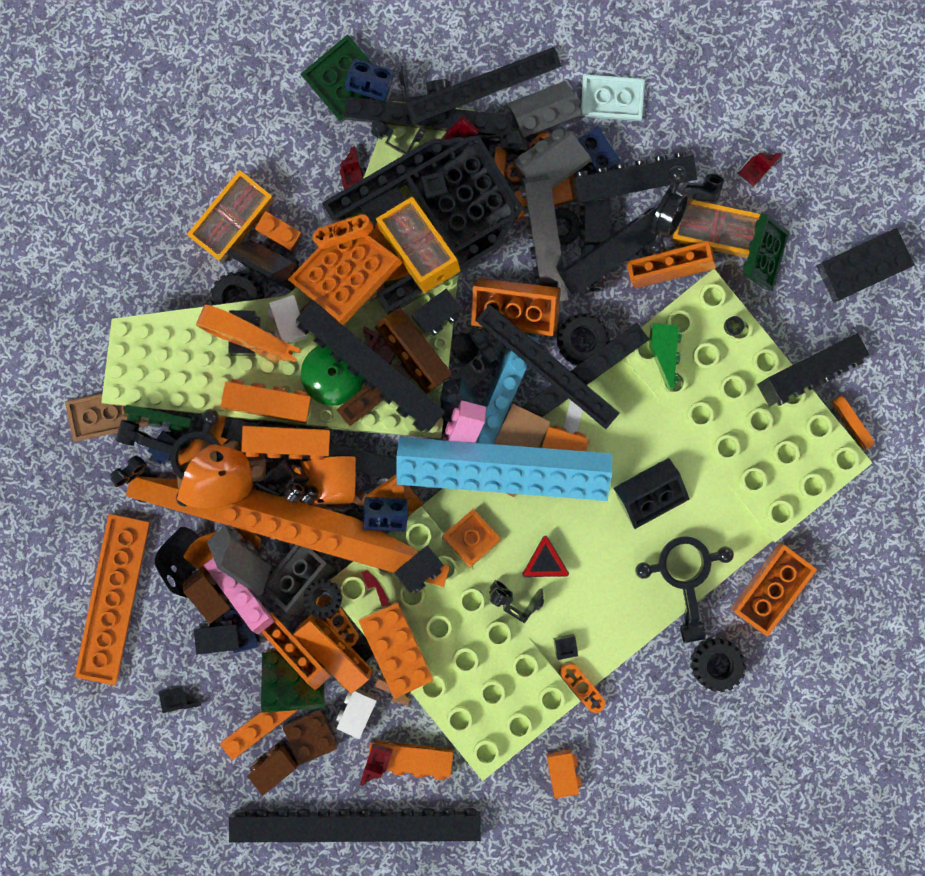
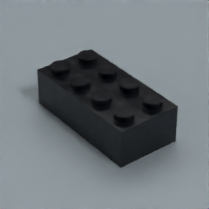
(865, 265)

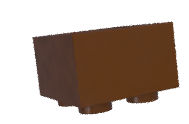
(206, 594)
(310, 736)
(272, 769)

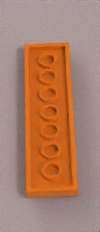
(112, 599)

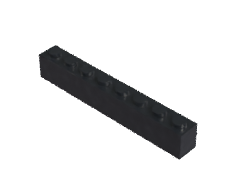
(370, 366)

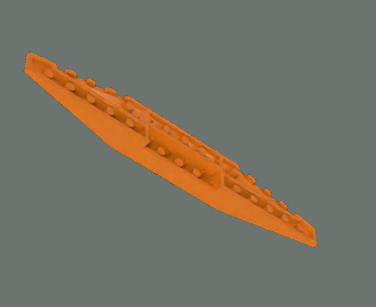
(291, 523)

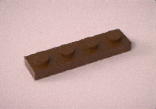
(366, 400)

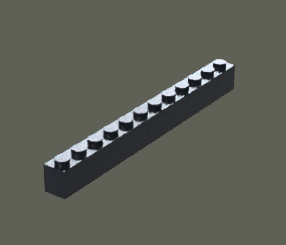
(355, 826)

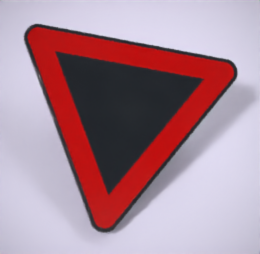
(545, 562)

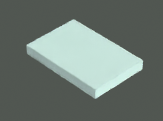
(612, 97)

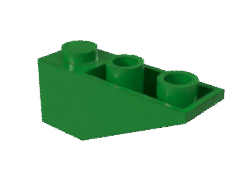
(664, 349)

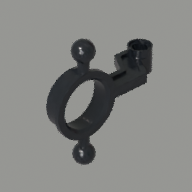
(676, 202)
(129, 434)
(693, 629)

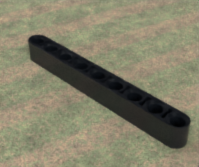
(365, 461)

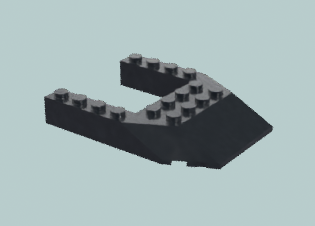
(469, 217)

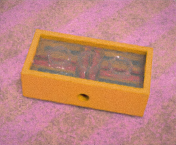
(231, 216)
(724, 227)
(418, 245)

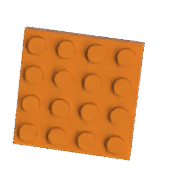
(345, 275)

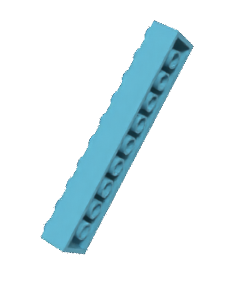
(504, 469)

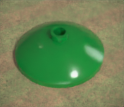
(325, 388)

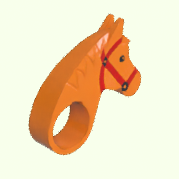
(241, 332)

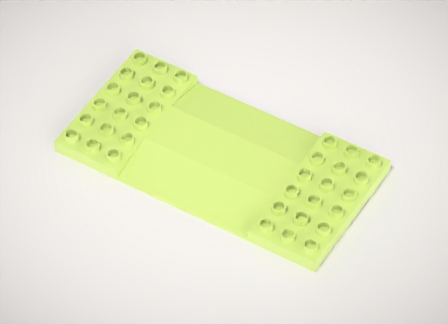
(748, 484)

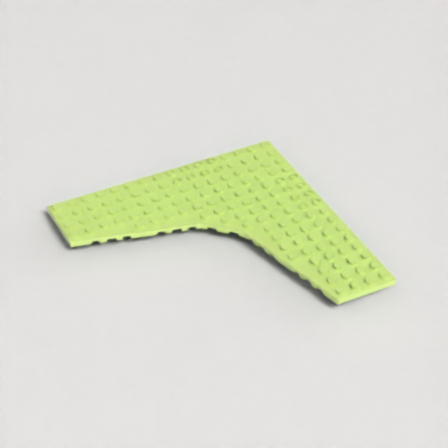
(177, 367)

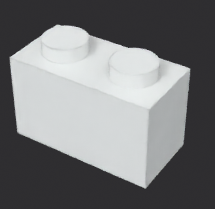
(285, 313)
(356, 713)

